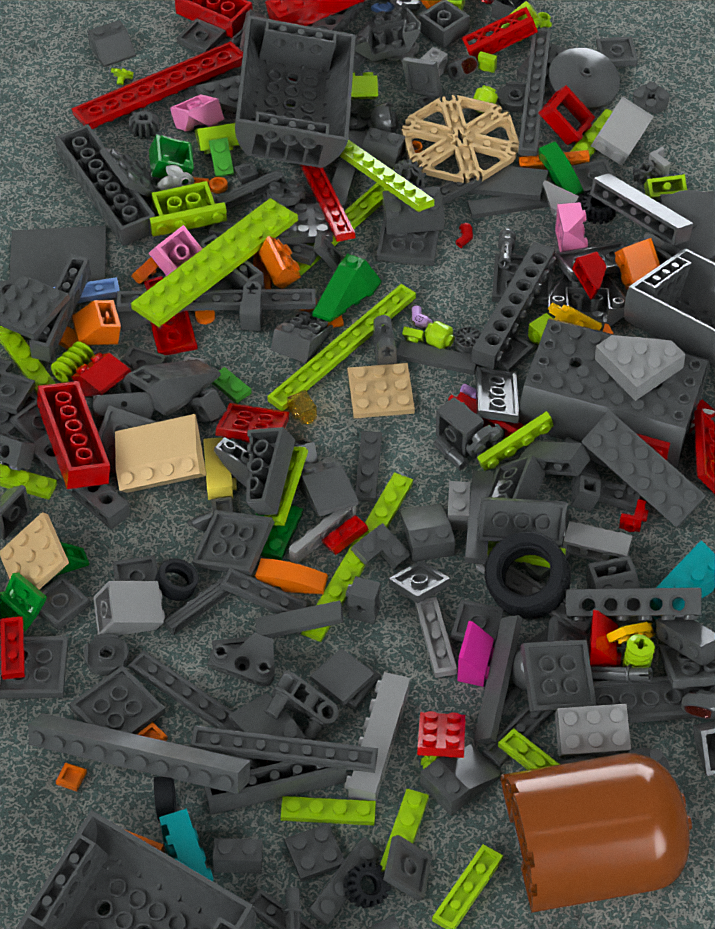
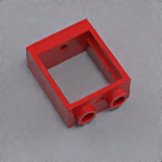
(559, 123)

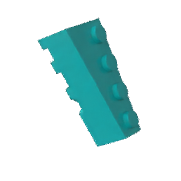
(694, 571)
(182, 842)

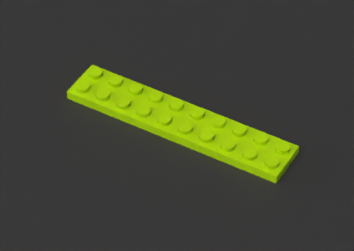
(213, 262)

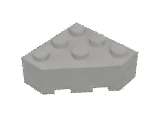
(639, 362)

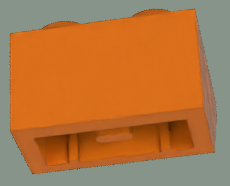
(279, 262)
(97, 323)

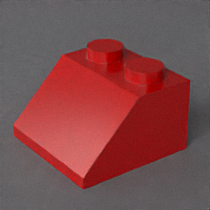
(100, 374)
(600, 650)

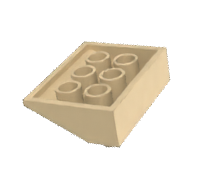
(158, 454)

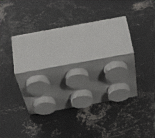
(592, 730)

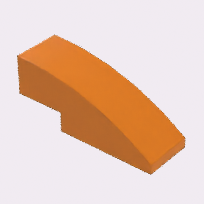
(291, 576)

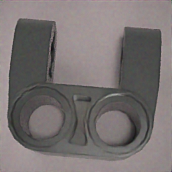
(251, 307)
(384, 341)

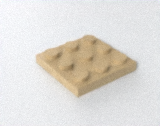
(380, 390)
(35, 552)

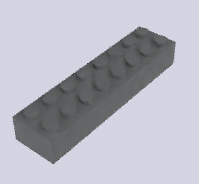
(118, 205)

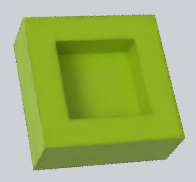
(487, 62)
(413, 335)

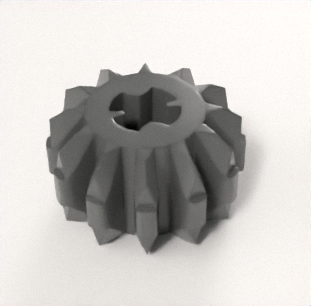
(143, 123)

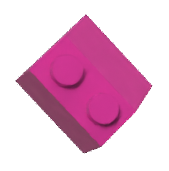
(475, 656)

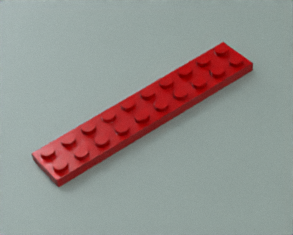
(159, 85)

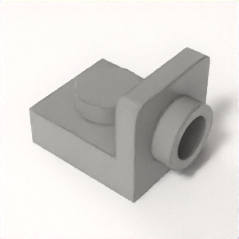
(657, 161)

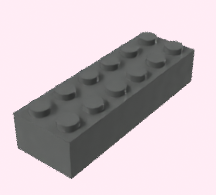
(644, 469)

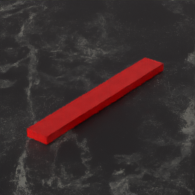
(329, 203)

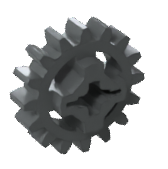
(411, 172)

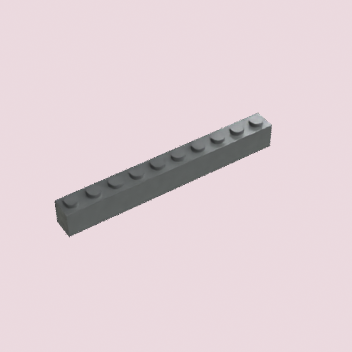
(139, 753)

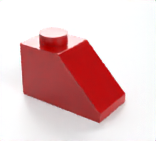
(590, 272)

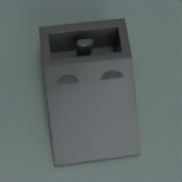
(300, 336)
(615, 574)

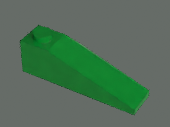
(348, 285)

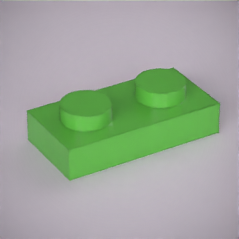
(221, 157)
(232, 386)

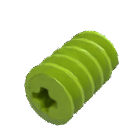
(74, 357)
(638, 651)

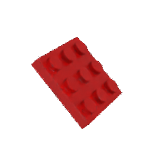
(241, 418)

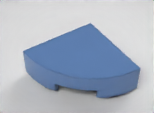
(382, 7)

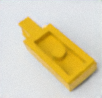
(573, 316)
(623, 633)

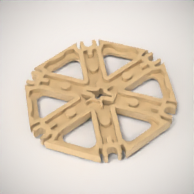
(472, 134)

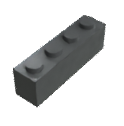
(242, 274)

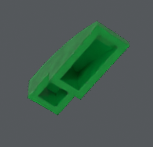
(560, 168)

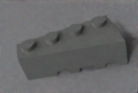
(268, 467)

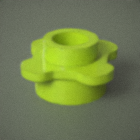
(546, 19)

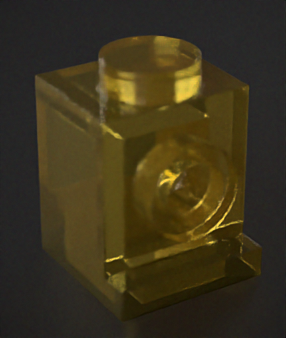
(302, 407)

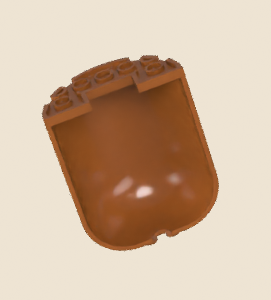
(597, 829)

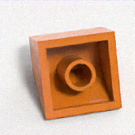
(636, 261)

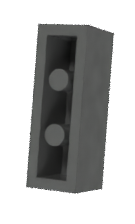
(559, 457)
(687, 638)

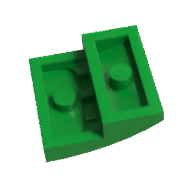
(21, 599)

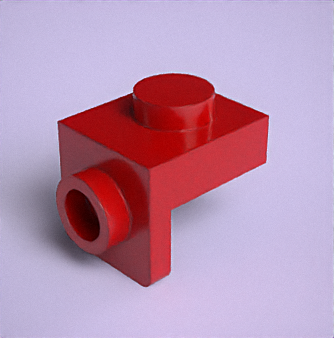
(633, 522)

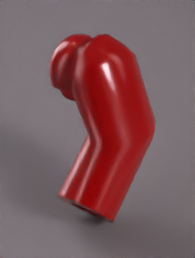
(467, 235)

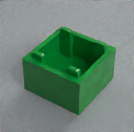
(170, 151)

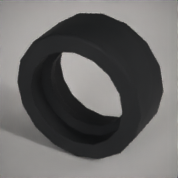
(182, 568)
(164, 796)

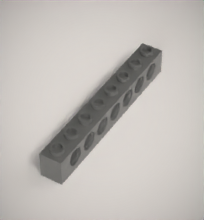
(513, 306)

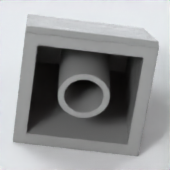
(622, 131)
(128, 607)

